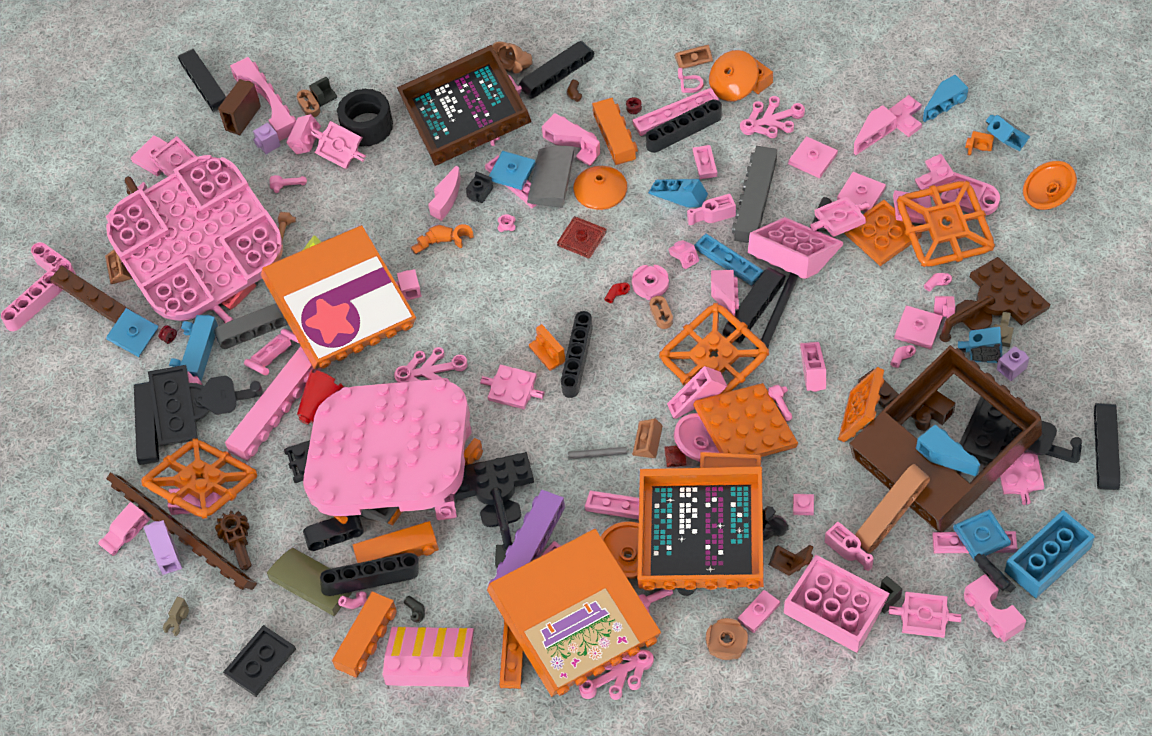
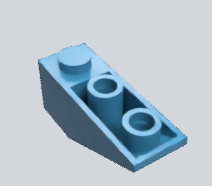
(947, 95)
(680, 191)
(944, 451)

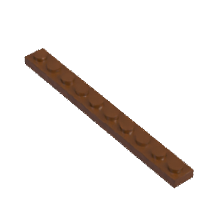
(185, 535)

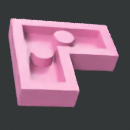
(903, 111)
(939, 173)

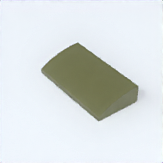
(302, 577)

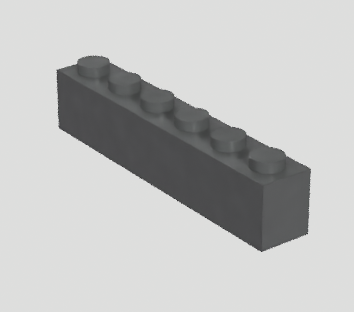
(756, 192)

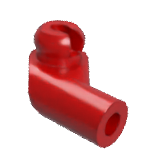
(617, 290)

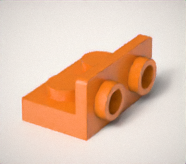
(547, 348)

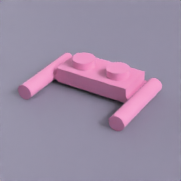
(270, 351)

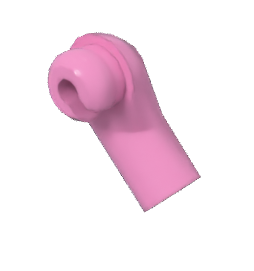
(938, 279)
(902, 353)
(353, 603)

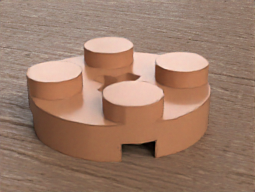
(729, 650)

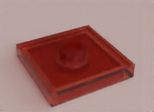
(581, 237)

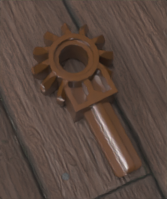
(236, 536)

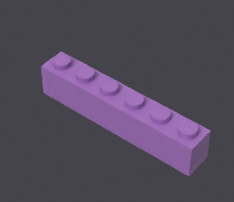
(533, 534)

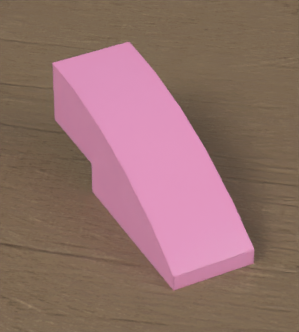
(445, 194)

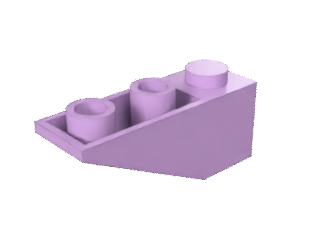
(163, 547)

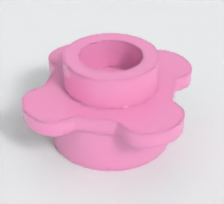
(506, 218)

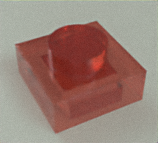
(674, 456)

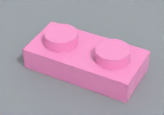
(704, 162)

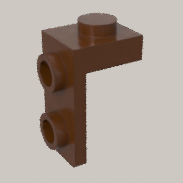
(789, 562)

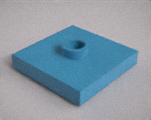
(512, 170)
(132, 332)
(982, 534)

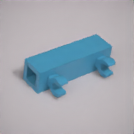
(198, 346)

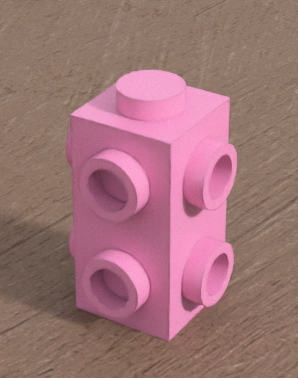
(300, 137)

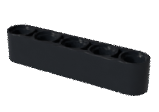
(556, 69)
(202, 79)
(683, 126)
(756, 301)
(582, 329)
(145, 428)
(1106, 446)
(369, 574)

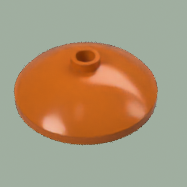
(739, 81)
(1049, 185)
(600, 187)
(623, 540)

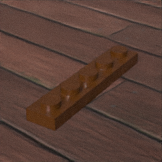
(88, 294)

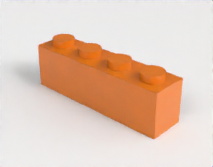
(614, 131)
(414, 539)
(364, 634)

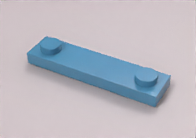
(728, 259)

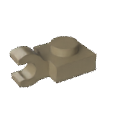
(1006, 332)
(176, 614)

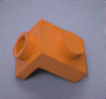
(473, 451)

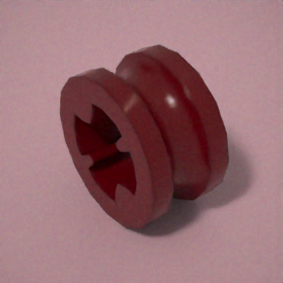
(633, 101)
(167, 334)

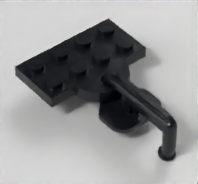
(176, 402)
(992, 431)
(494, 485)

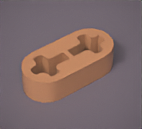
(310, 102)
(665, 310)

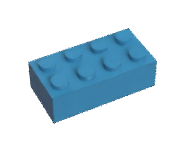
(1049, 554)

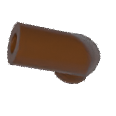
(572, 91)

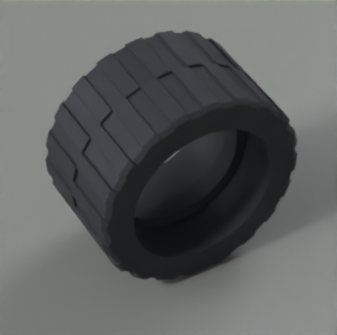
(363, 102)

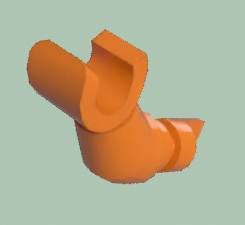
(442, 234)

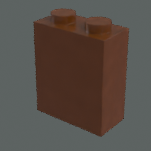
(239, 107)

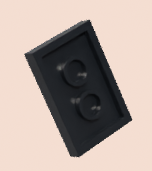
(259, 660)

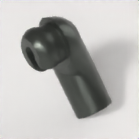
(418, 609)

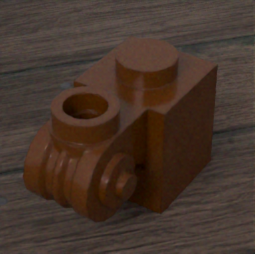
(937, 408)

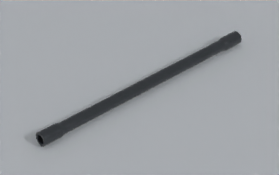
(785, 294)

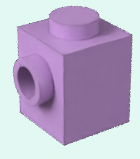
(266, 138)
(1013, 363)

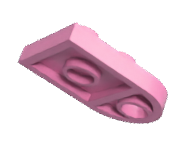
(983, 192)

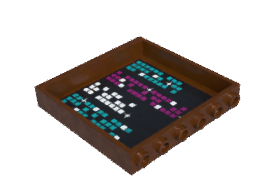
(464, 105)

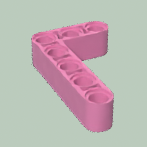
(40, 292)

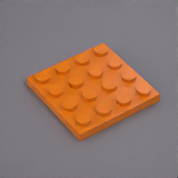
(745, 422)

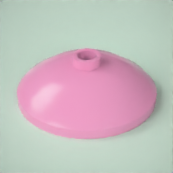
(693, 437)

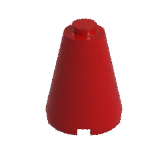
(317, 389)

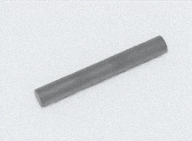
(597, 453)

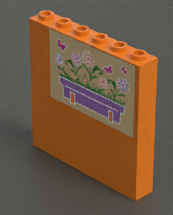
(573, 612)

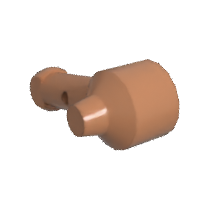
(284, 220)

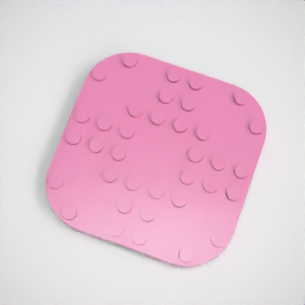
(194, 237)
(387, 447)

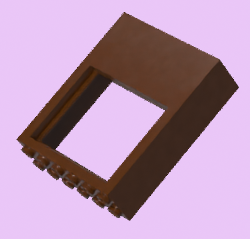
(890, 449)

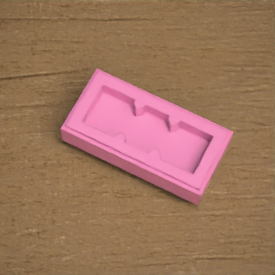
(758, 611)

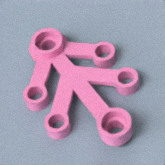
(751, 125)
(428, 368)
(620, 672)

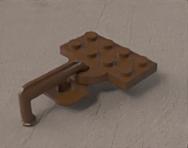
(999, 292)

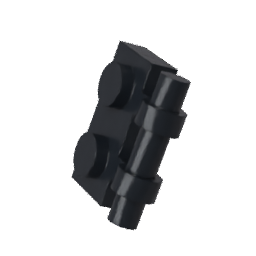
(996, 575)

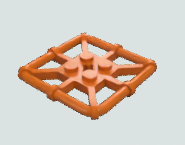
(940, 233)
(715, 342)
(201, 488)

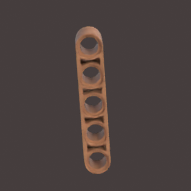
(892, 508)

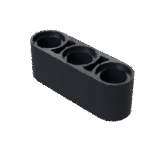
(332, 532)

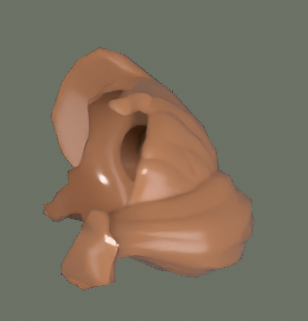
(512, 62)

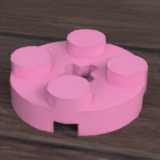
(645, 273)

